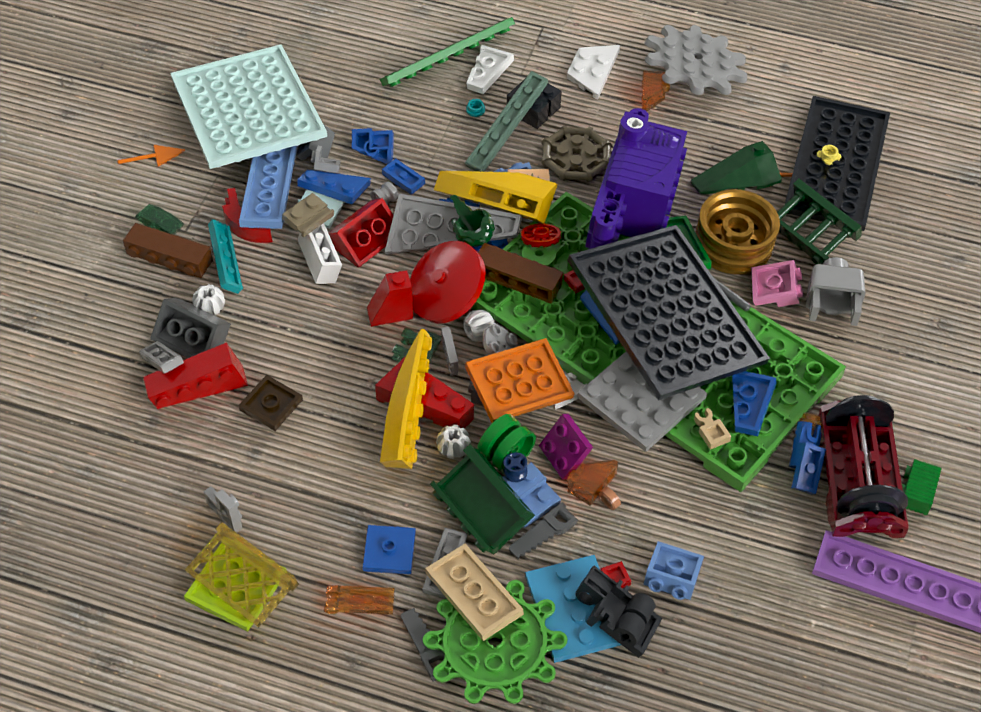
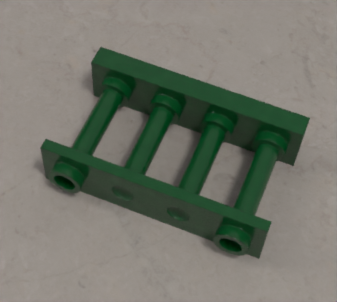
(832, 216)

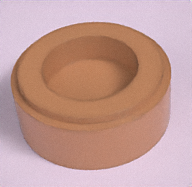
(609, 498)

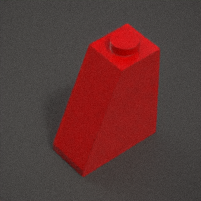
(391, 300)

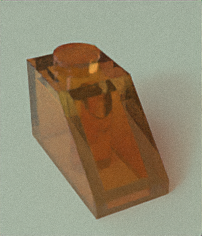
(653, 89)
(590, 479)

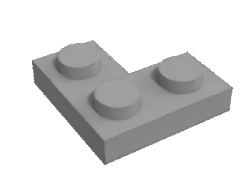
(225, 507)

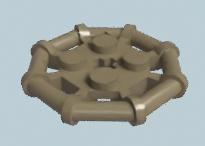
(576, 144)

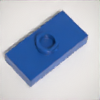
(403, 176)

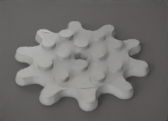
(710, 68)

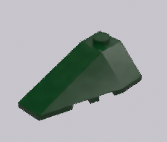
(745, 168)

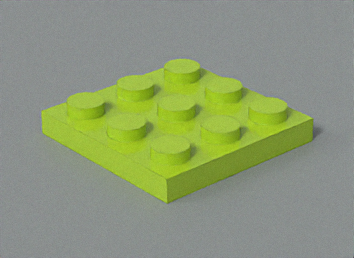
(208, 601)

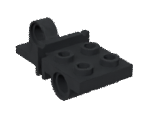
(622, 615)

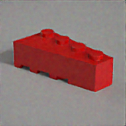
(439, 402)

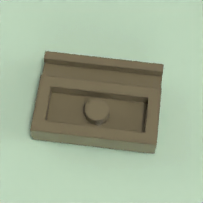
(307, 214)

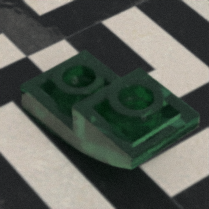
(160, 219)

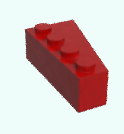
(196, 378)

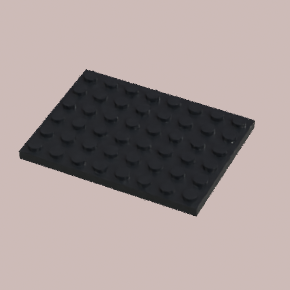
(667, 311)

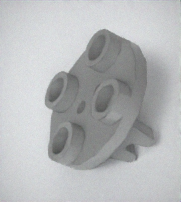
(498, 339)

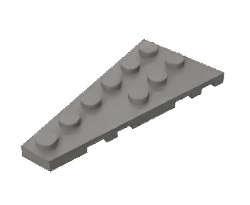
(428, 222)

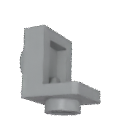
(324, 164)

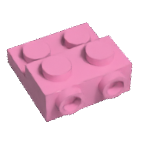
(777, 284)

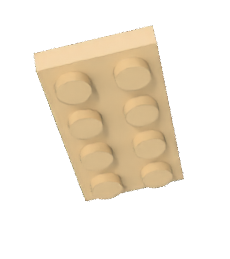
(474, 592)

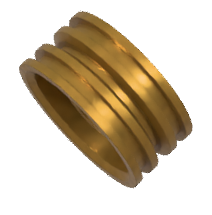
(732, 240)

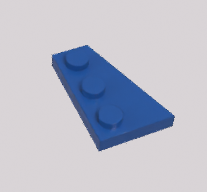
(334, 185)

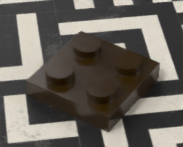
(270, 402)

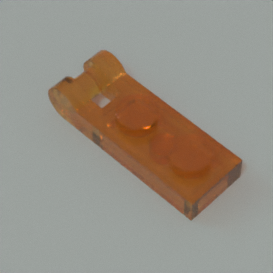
(359, 599)

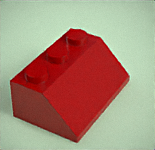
(363, 232)

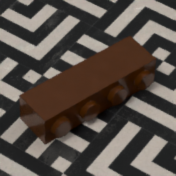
(168, 250)
(521, 273)

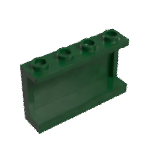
(482, 501)

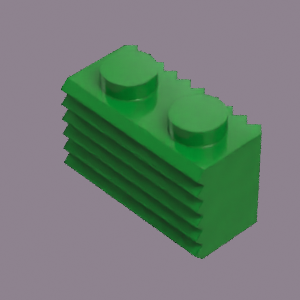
(921, 485)

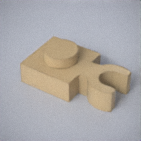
(712, 432)

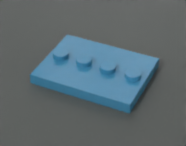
(559, 585)

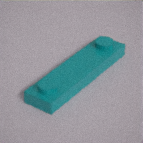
(225, 256)

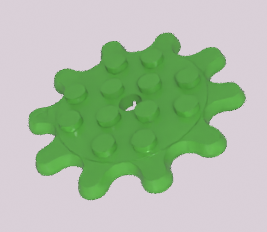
(499, 667)

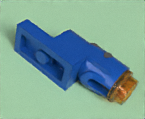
(806, 454)

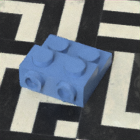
(535, 493)
(673, 571)

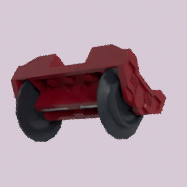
(870, 497)

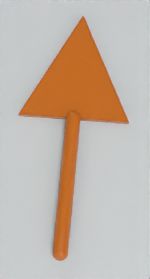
(161, 153)

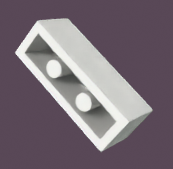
(320, 255)

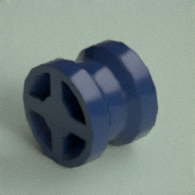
(516, 461)

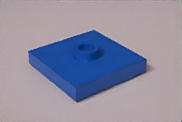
(389, 549)

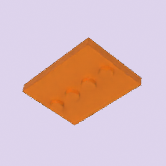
(519, 380)

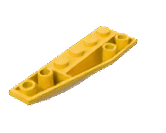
(501, 191)
(405, 407)

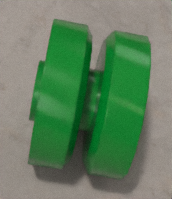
(503, 438)

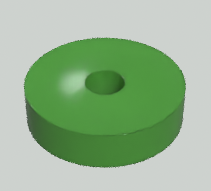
(547, 254)

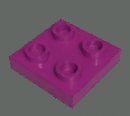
(565, 446)

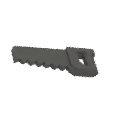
(544, 530)
(417, 630)

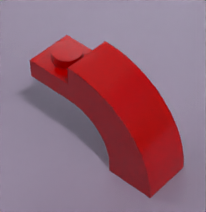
(232, 215)

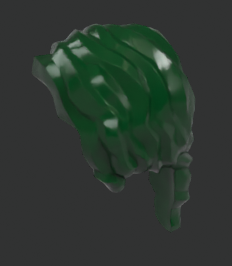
(473, 226)

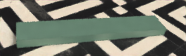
(506, 122)

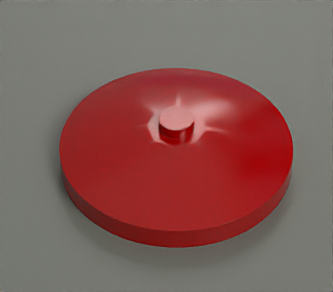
(447, 282)

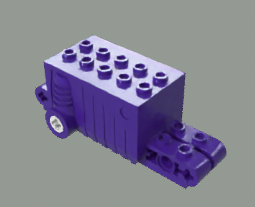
(638, 180)

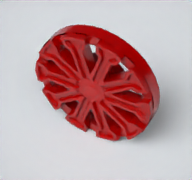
(540, 235)

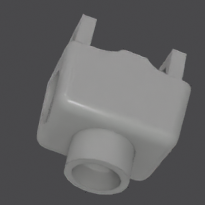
(836, 290)

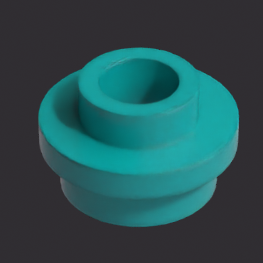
(475, 108)

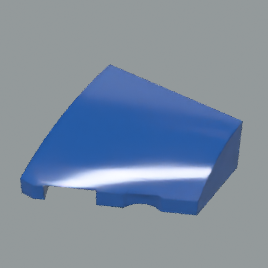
(374, 144)

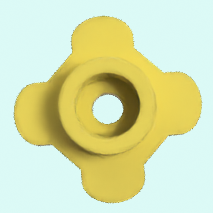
(829, 154)

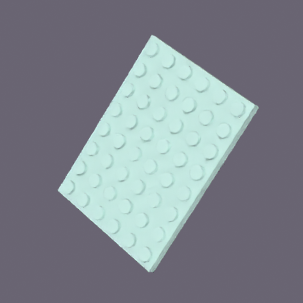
(247, 106)

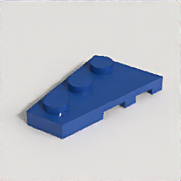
(751, 400)

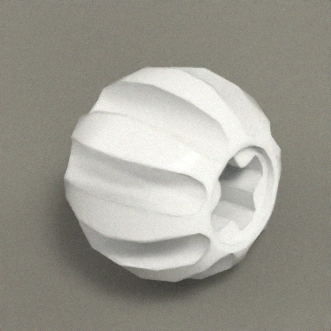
(209, 299)
(476, 323)
(452, 441)

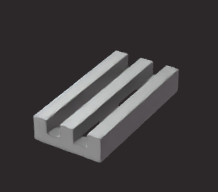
(449, 350)

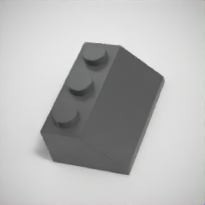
(188, 328)

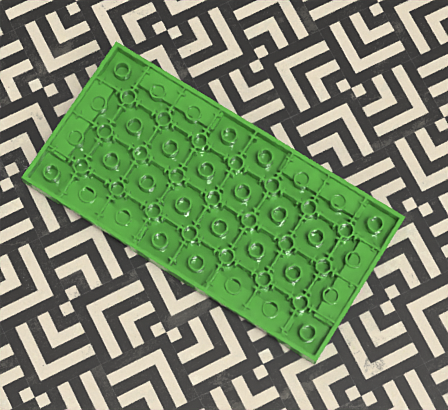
(586, 350)

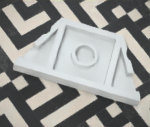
(592, 67)

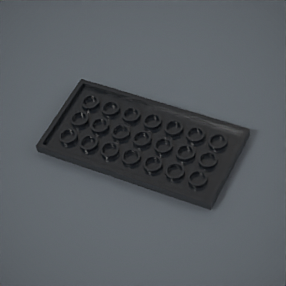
(859, 139)

